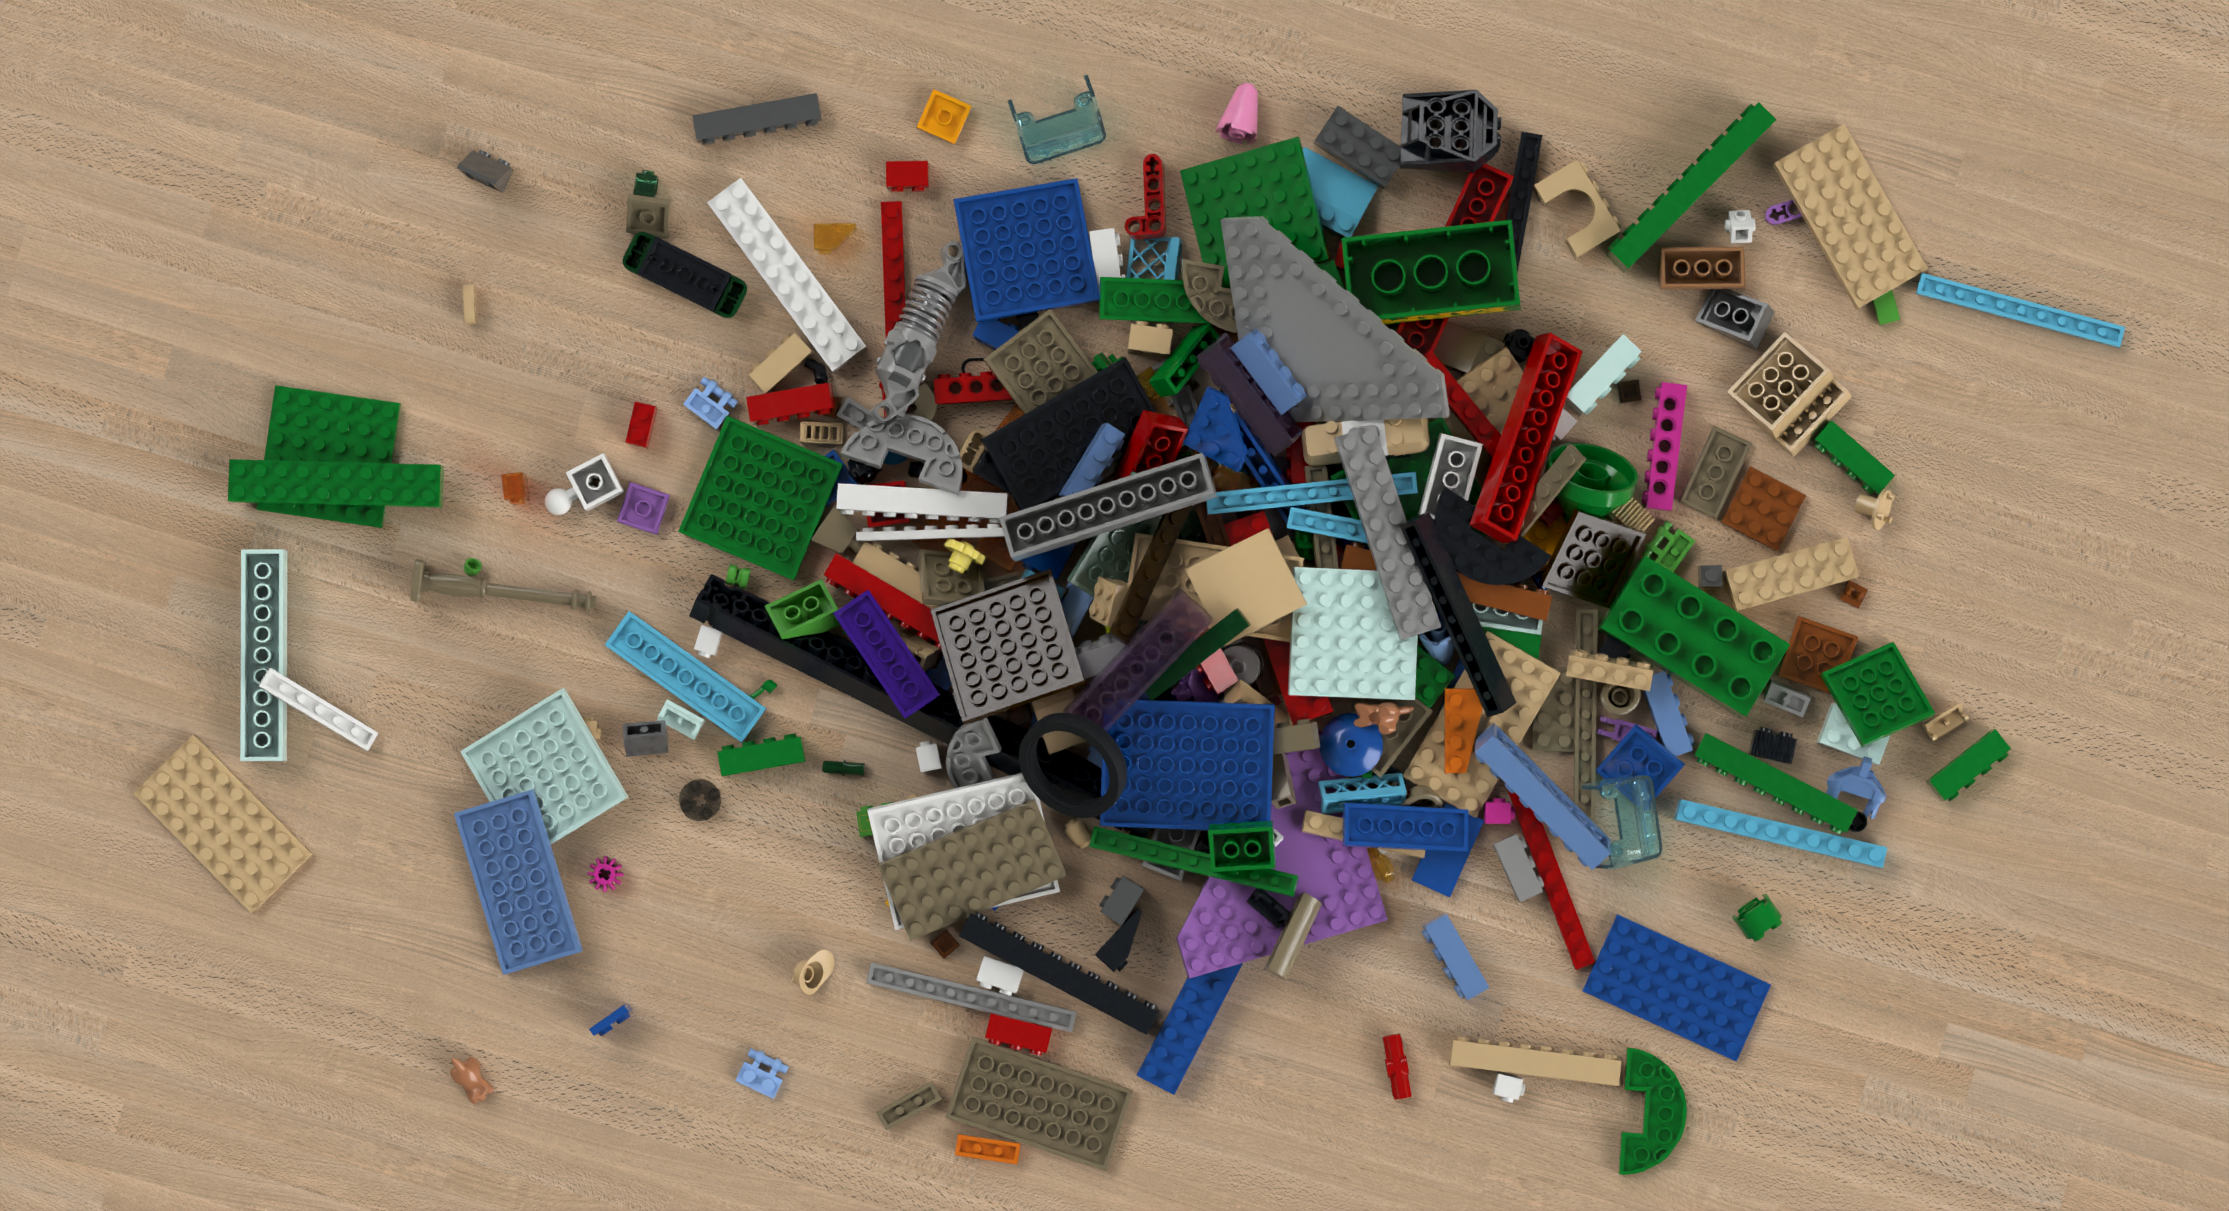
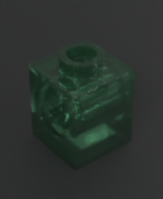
(646, 184)

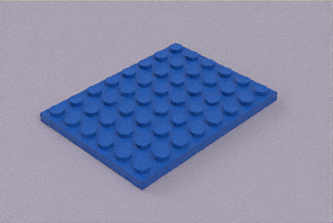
(1192, 764)

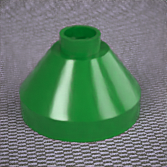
(1599, 484)

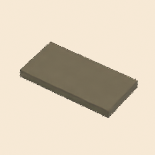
(1715, 472)

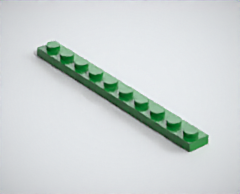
(1189, 861)

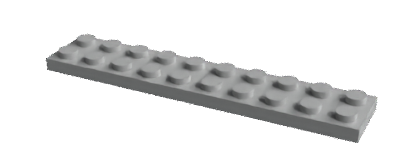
(1381, 520)

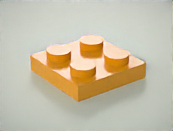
(944, 116)

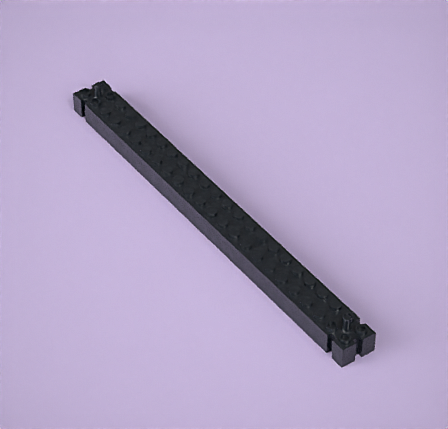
(843, 668)

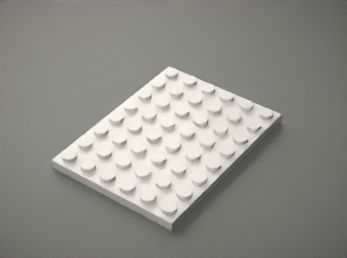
(923, 819)

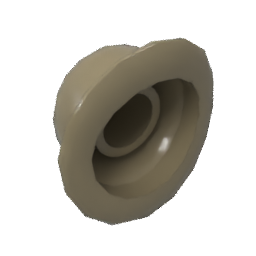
(1619, 699)
(1422, 797)

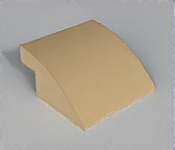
(1789, 394)
(1247, 578)

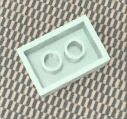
(1839, 736)

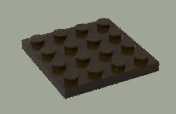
(1592, 558)

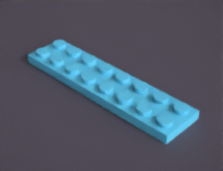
(685, 676)

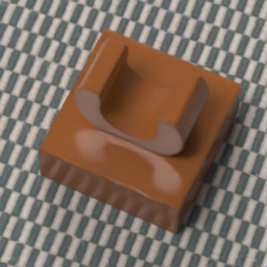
(1853, 594)

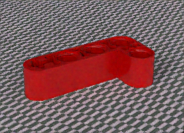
(1151, 197)

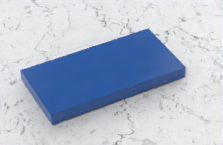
(1442, 869)

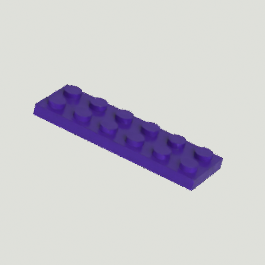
(886, 654)

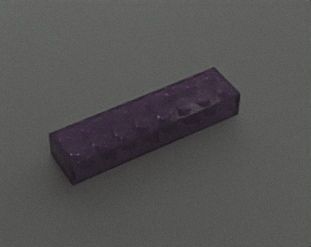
(1141, 661)

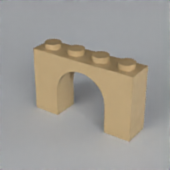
(1575, 179)

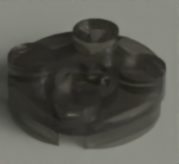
(704, 811)

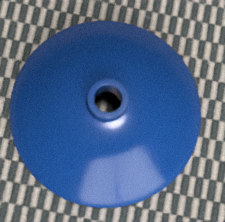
(1354, 760)

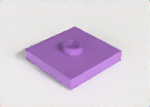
(643, 508)

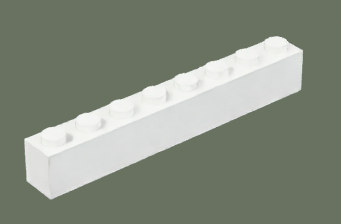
(921, 502)

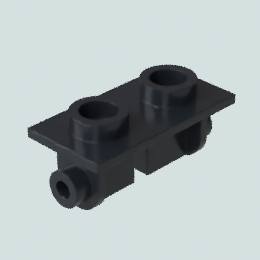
(1268, 907)

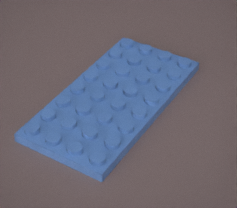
(518, 882)

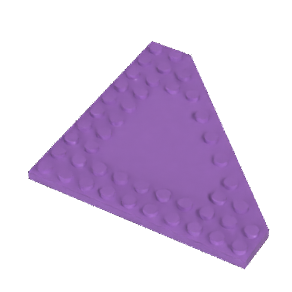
(1229, 931)

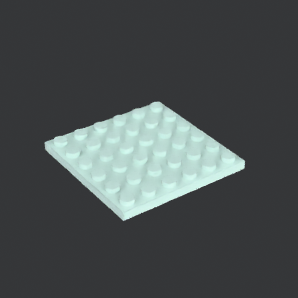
(1348, 639)
(556, 757)

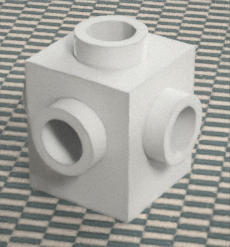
(1740, 226)

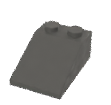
(486, 170)
(1735, 316)

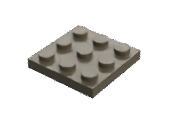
(943, 585)

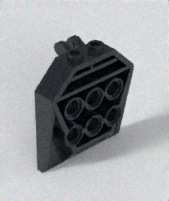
(1478, 138)

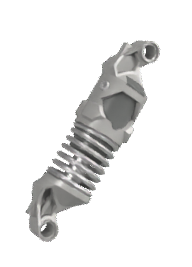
(914, 338)

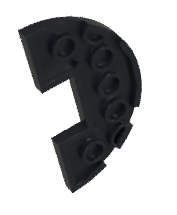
(1476, 555)

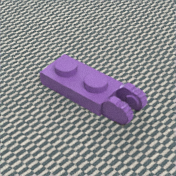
(1621, 729)

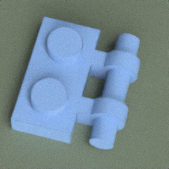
(708, 409)
(758, 1079)

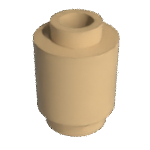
(1078, 833)

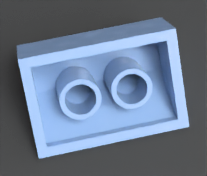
(1075, 606)

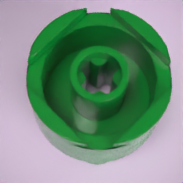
(1757, 917)

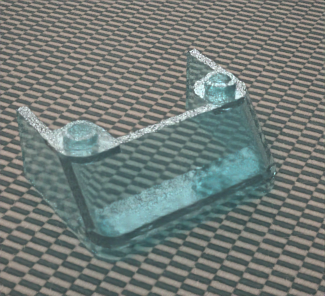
(1060, 132)
(1635, 817)

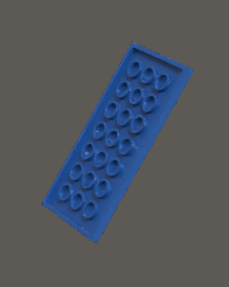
(1676, 987)

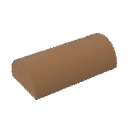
(1701, 268)

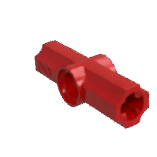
(1397, 1066)

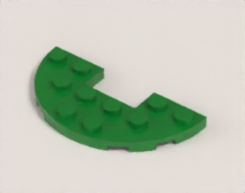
(1663, 1113)

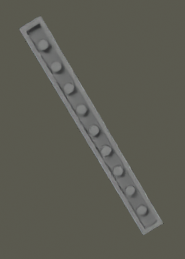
(971, 997)

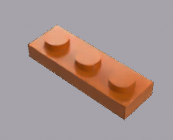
(987, 1149)

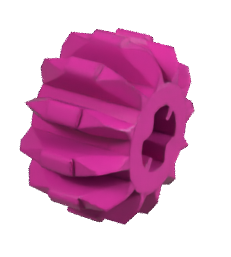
(603, 881)

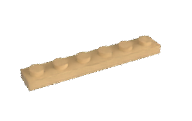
(1332, 828)

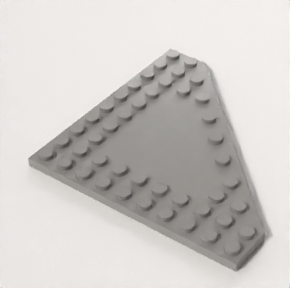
(1323, 334)

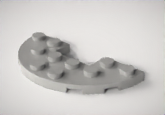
(912, 438)
(967, 753)

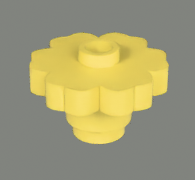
(962, 555)

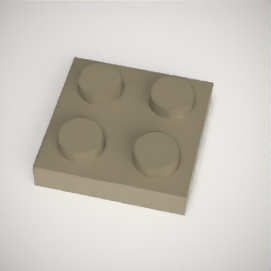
(648, 215)

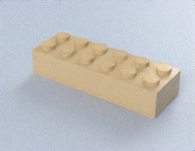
(1790, 574)

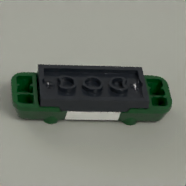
(685, 274)

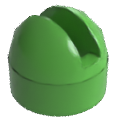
(472, 567)

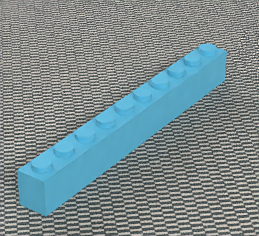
(1780, 833)

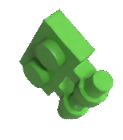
(1675, 549)

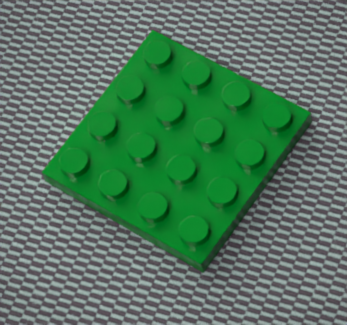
(1877, 694)

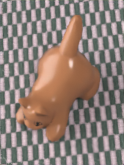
(1383, 715)
(468, 1075)

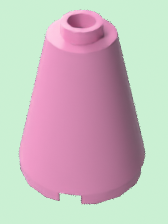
(1241, 116)

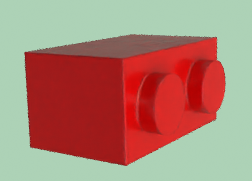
(907, 175)
(641, 425)

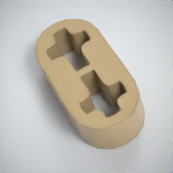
(469, 300)

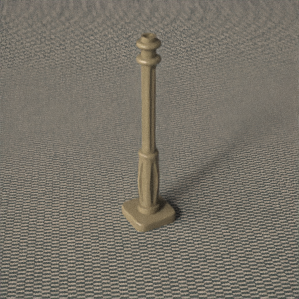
(471, 587)

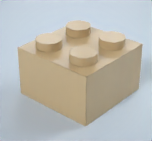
(1150, 340)
(1107, 600)

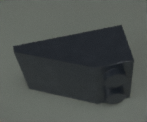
(1118, 947)

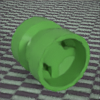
(742, 579)

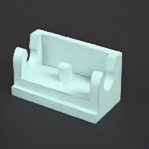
(681, 719)

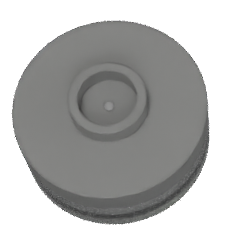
(1245, 661)

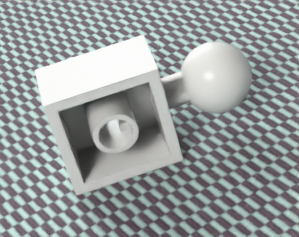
(559, 501)

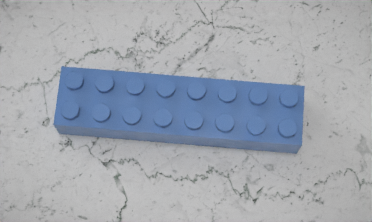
(1542, 796)

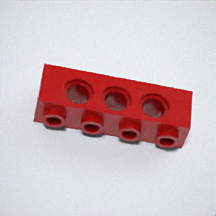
(987, 394)

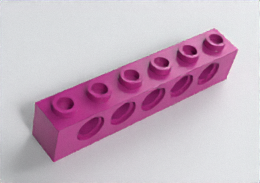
(1677, 394)

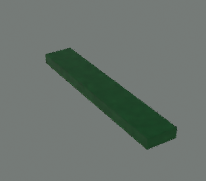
(1199, 651)

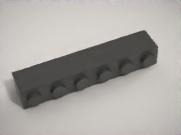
(757, 118)

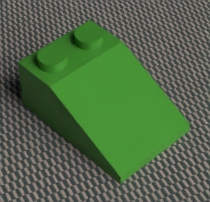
(804, 611)

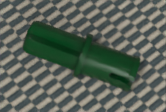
(843, 768)

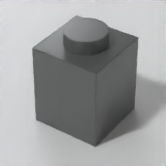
(1709, 576)

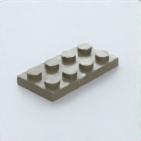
(1555, 721)

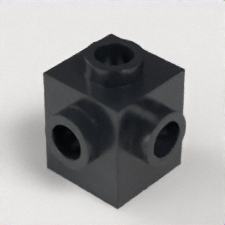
(1519, 344)
(862, 472)

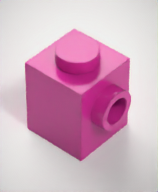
(1498, 812)

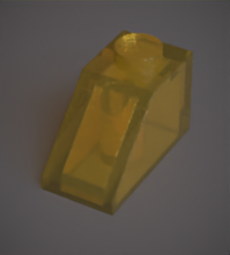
(831, 236)

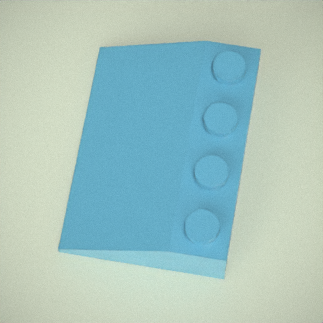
(1338, 194)

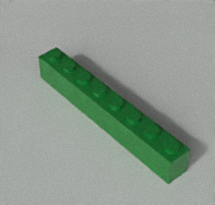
(1775, 783)

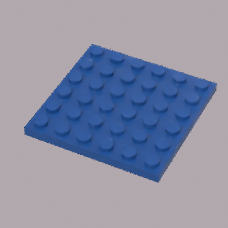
(1026, 250)

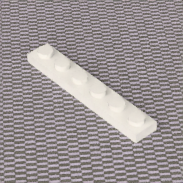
(318, 709)

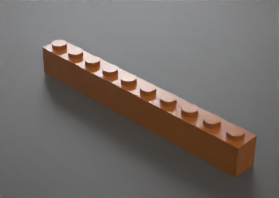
(1501, 597)

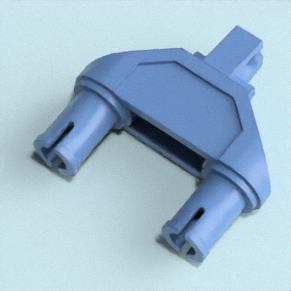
(1860, 782)

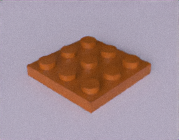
(1763, 508)
(1813, 651)

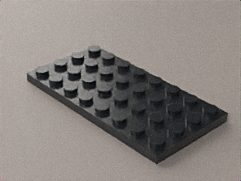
(1047, 443)

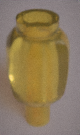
(1381, 866)

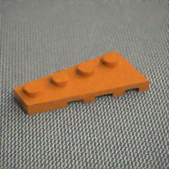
(1461, 722)

